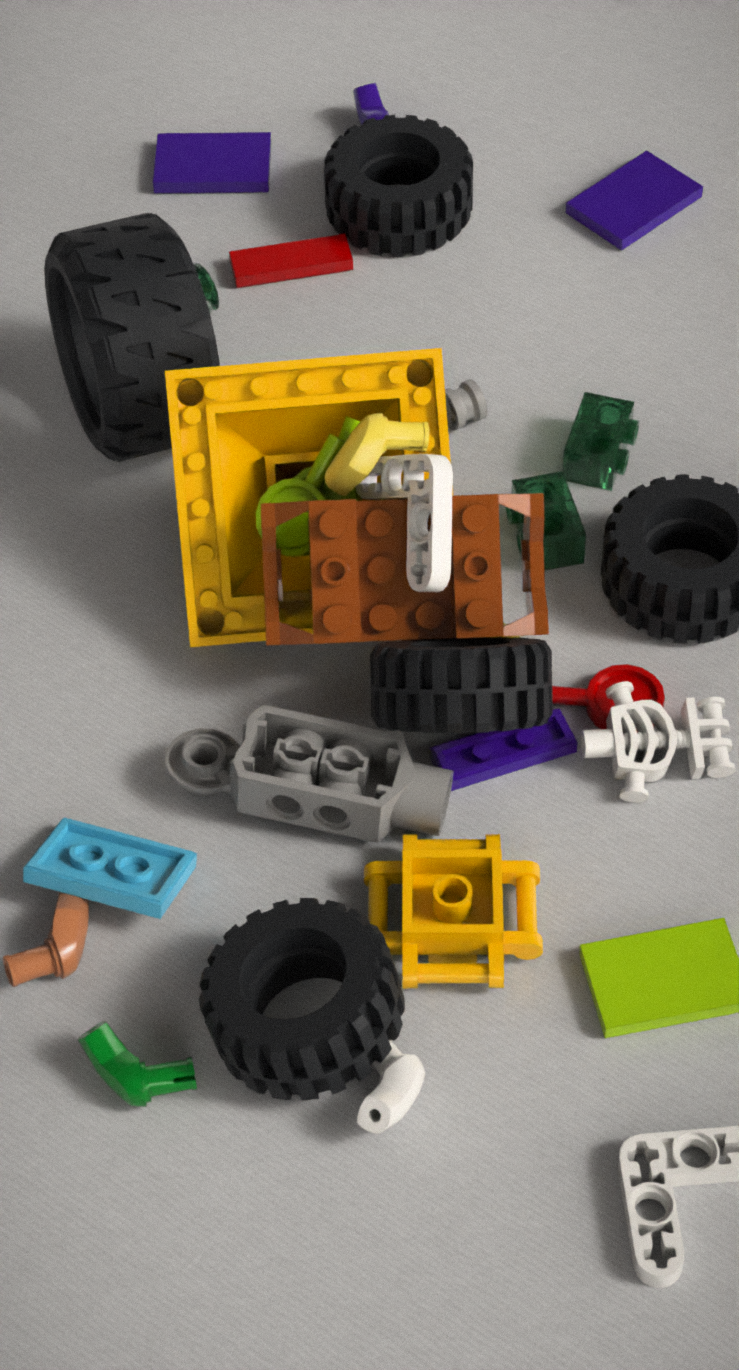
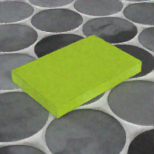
(662, 977)

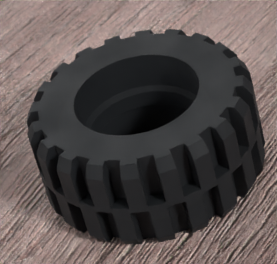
(398, 217)
(668, 597)
(461, 684)
(315, 1049)

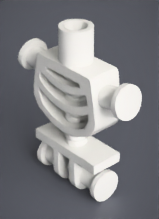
(639, 715)

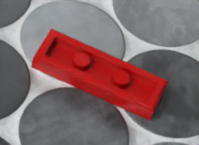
(291, 260)

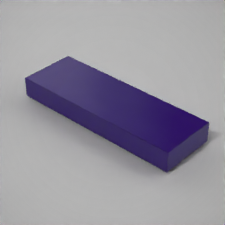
(503, 752)

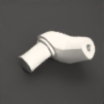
(397, 1090)

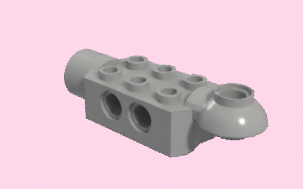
(315, 774)

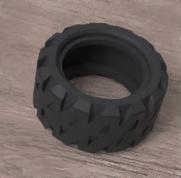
(120, 317)

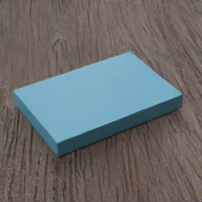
(110, 867)

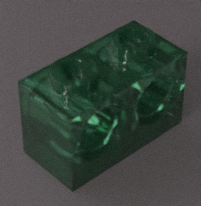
(599, 441)
(563, 530)

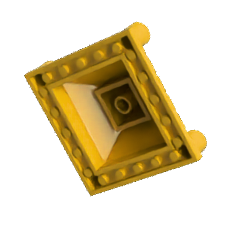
(262, 424)

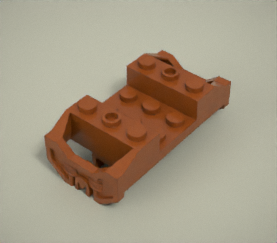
(362, 576)

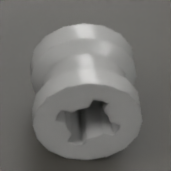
(465, 404)

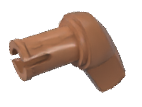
(60, 950)

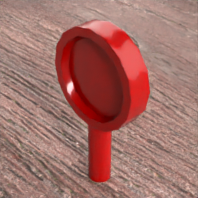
(594, 697)

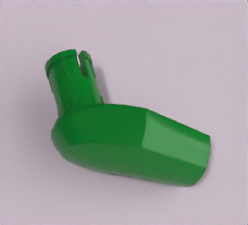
(127, 1075)

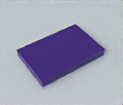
(212, 162)
(634, 200)

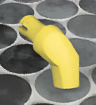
(366, 446)

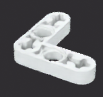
(427, 552)
(666, 1172)

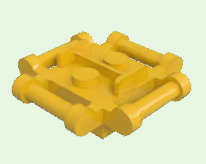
(455, 909)

